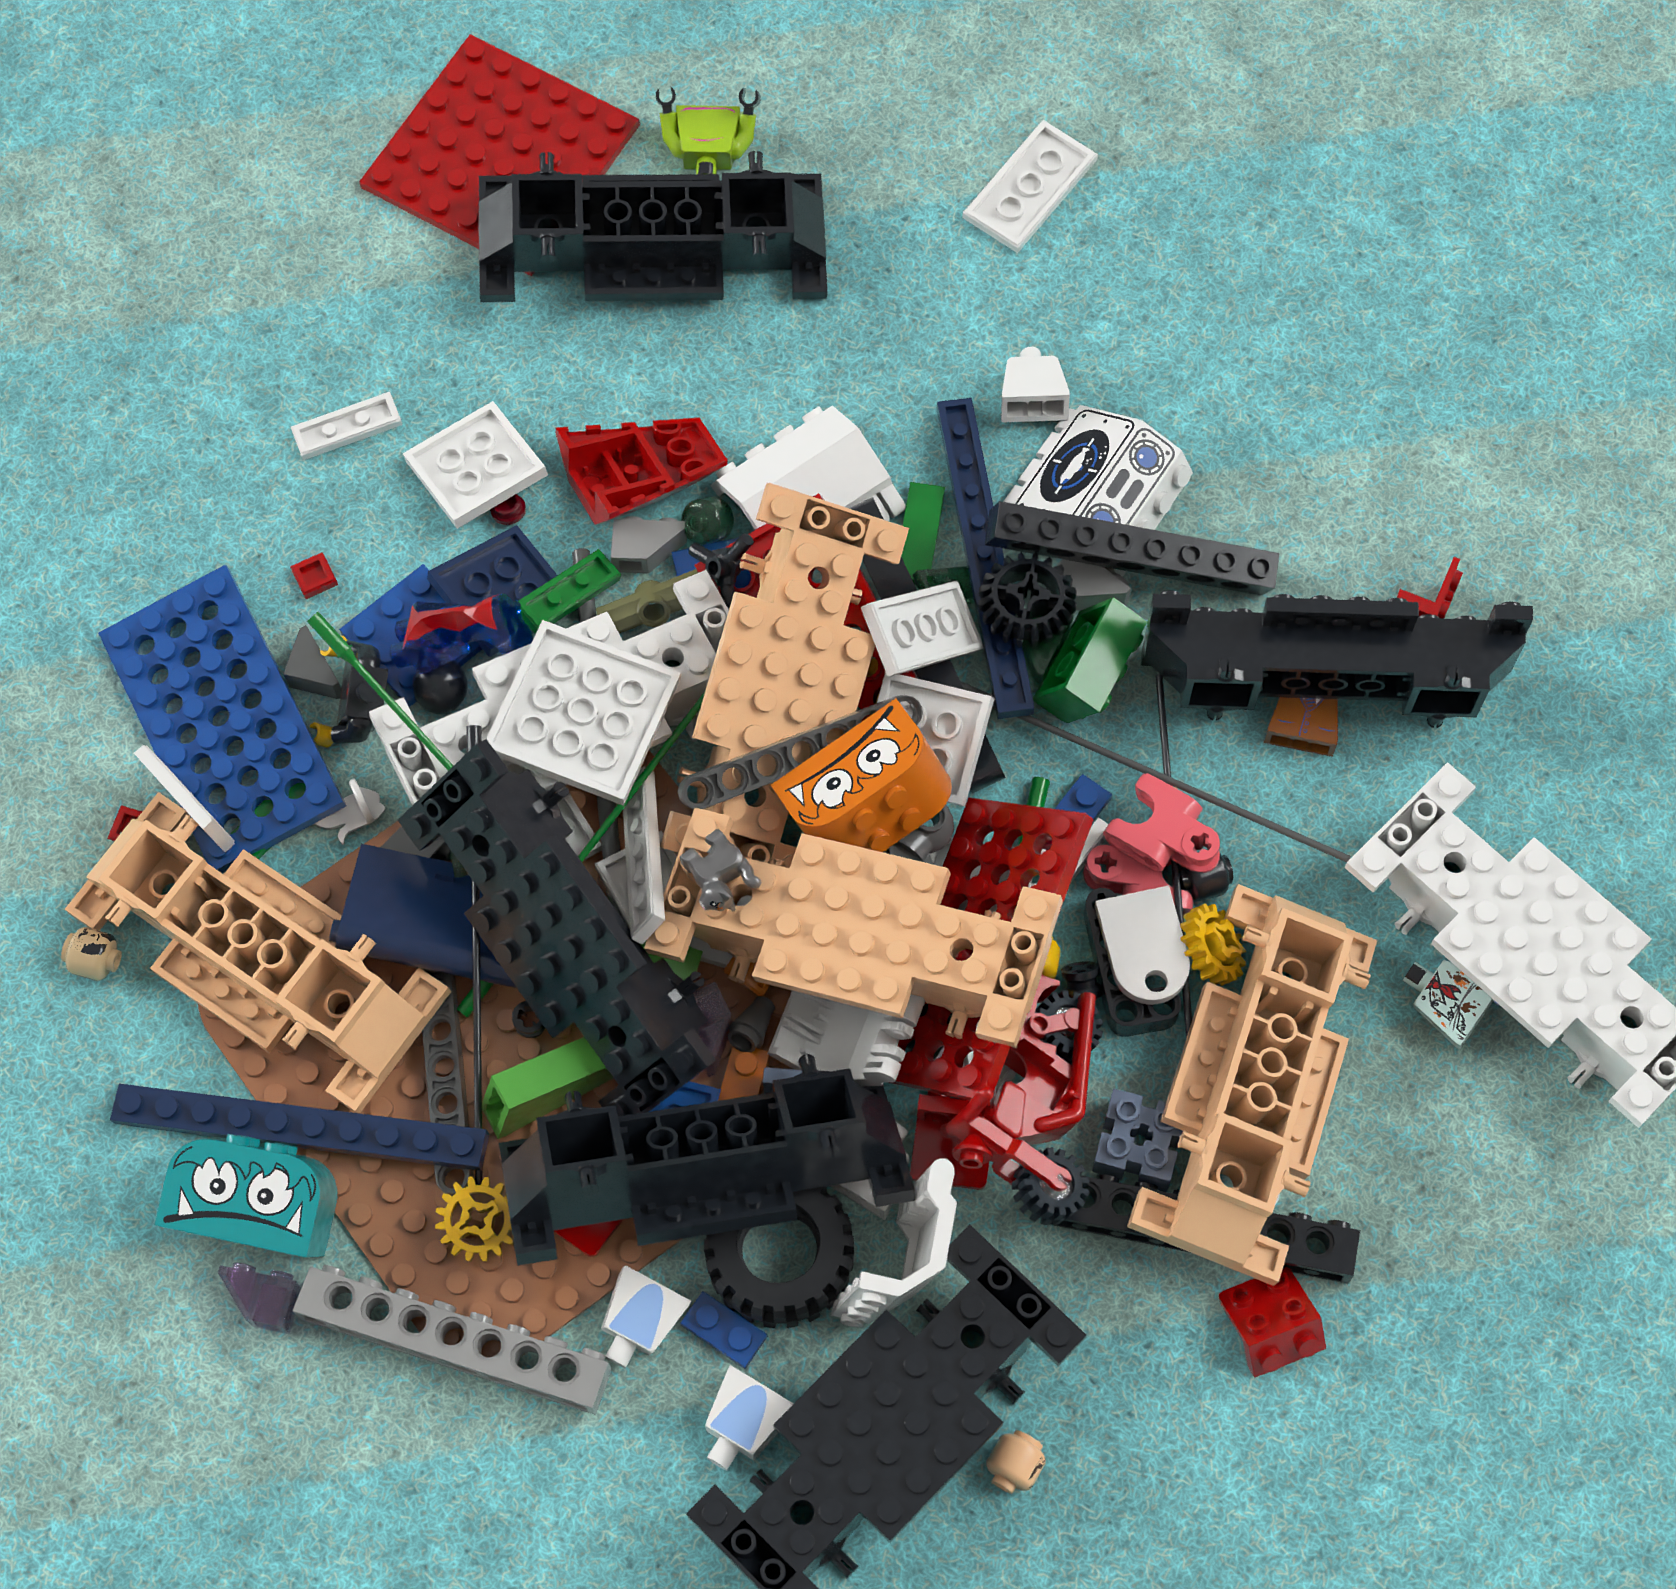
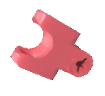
(1168, 833)
(1125, 874)

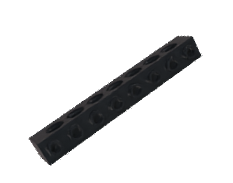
(1131, 548)
(1338, 1237)

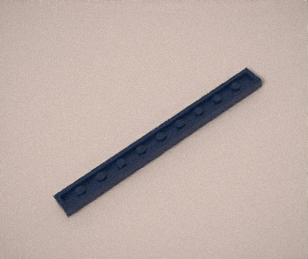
(972, 503)
(301, 1126)

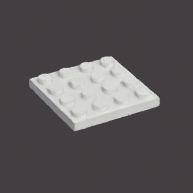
(582, 712)

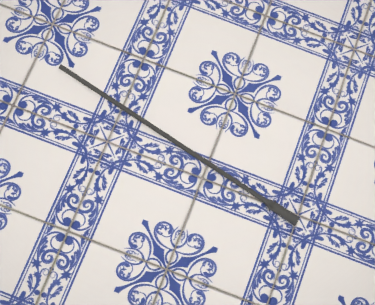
(1176, 783)

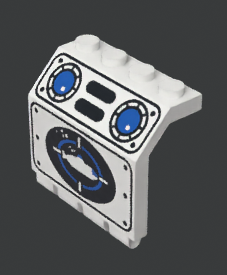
(1104, 471)

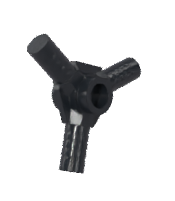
(723, 564)

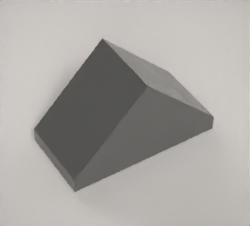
(308, 668)

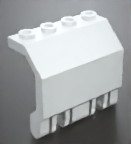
(818, 457)
(844, 1037)
(928, 1229)

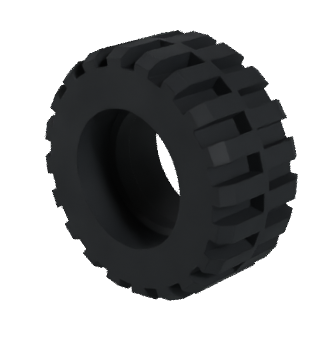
(793, 1299)

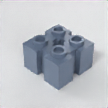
(1119, 1152)

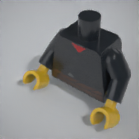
(355, 698)

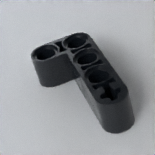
(1113, 999)

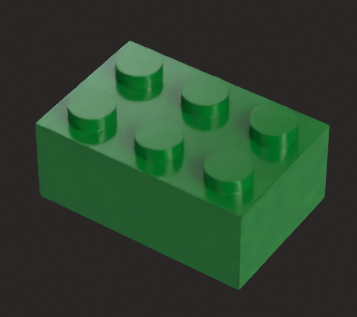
(1090, 661)

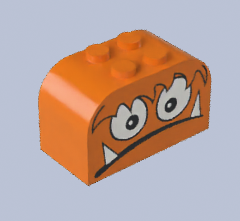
(868, 783)

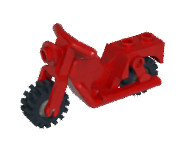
(1040, 1109)

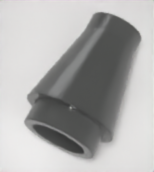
(750, 1027)

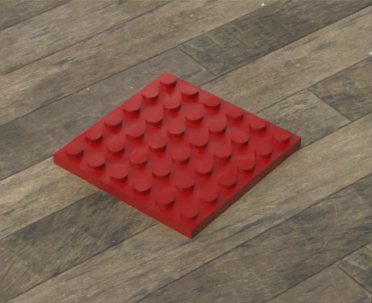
(491, 120)

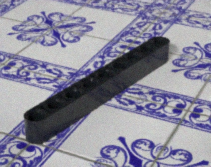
(893, 581)

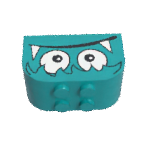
(250, 1195)

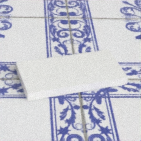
(1030, 186)
(922, 628)

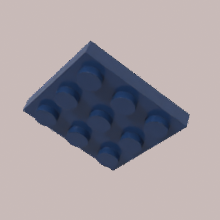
(494, 567)

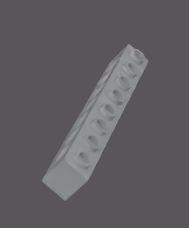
(323, 1286)

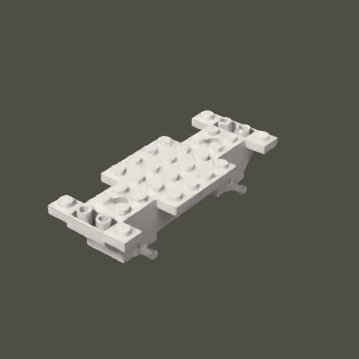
(688, 640)
(1530, 941)

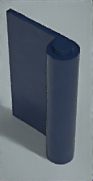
(413, 915)

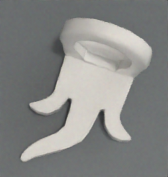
(361, 810)

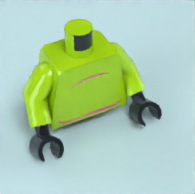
(708, 135)

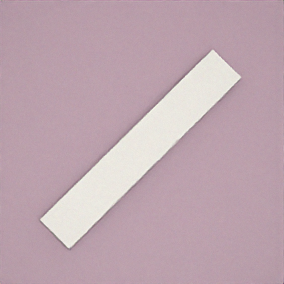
(643, 861)

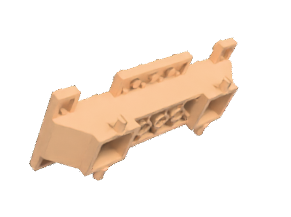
(787, 656)
(865, 933)
(257, 950)
(1256, 1085)

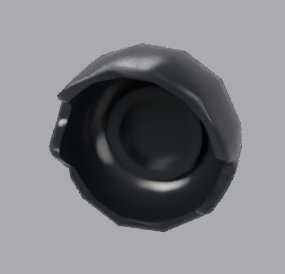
(441, 689)

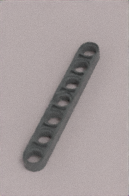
(782, 753)
(449, 1085)

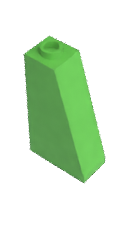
(540, 1085)

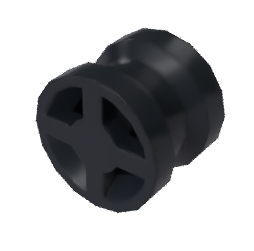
(1082, 978)

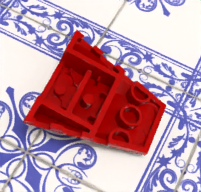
(636, 465)

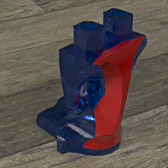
(441, 631)

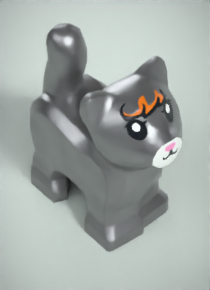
(716, 869)

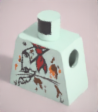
(1448, 1000)

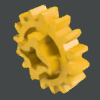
(1213, 944)
(468, 1204)

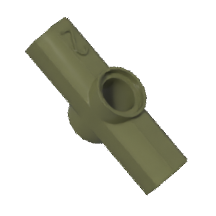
(636, 608)

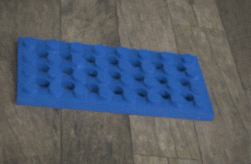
(229, 694)

